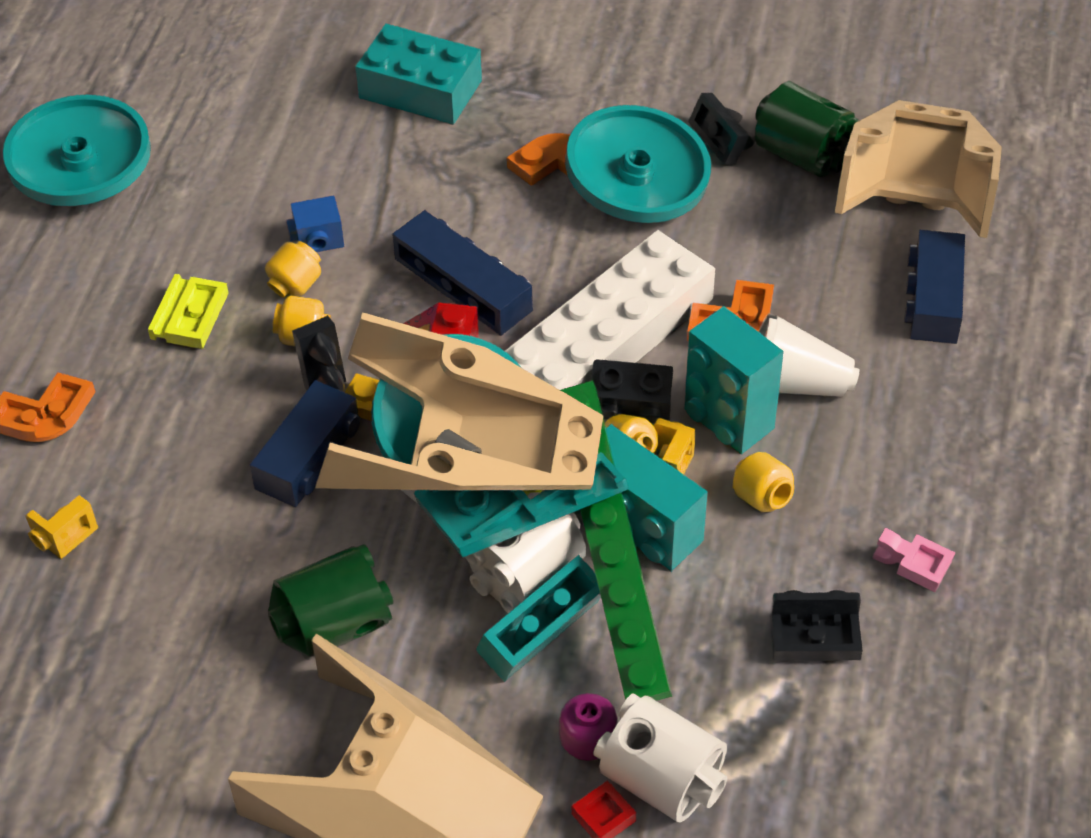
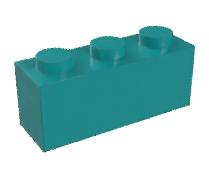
(540, 618)

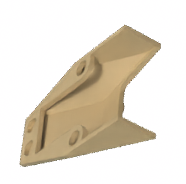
(924, 158)
(523, 425)
(399, 777)

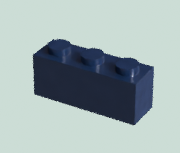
(936, 286)
(296, 451)

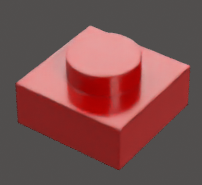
(603, 812)

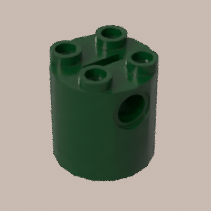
(804, 128)
(330, 599)

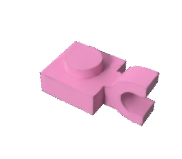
(919, 561)

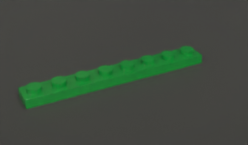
(622, 582)

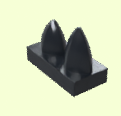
(720, 128)
(320, 354)

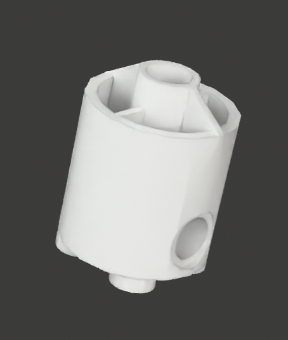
(526, 561)
(676, 766)

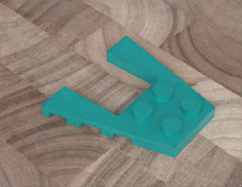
(487, 517)

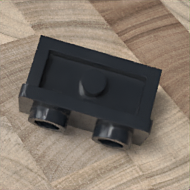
(633, 389)
(816, 626)

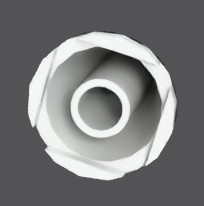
(809, 363)

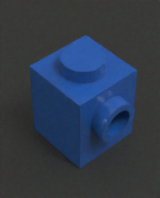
(316, 224)

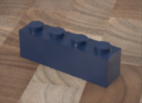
(463, 271)

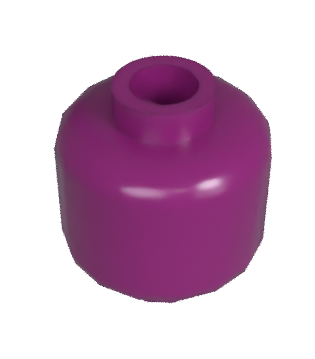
(584, 722)

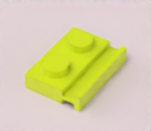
(188, 311)

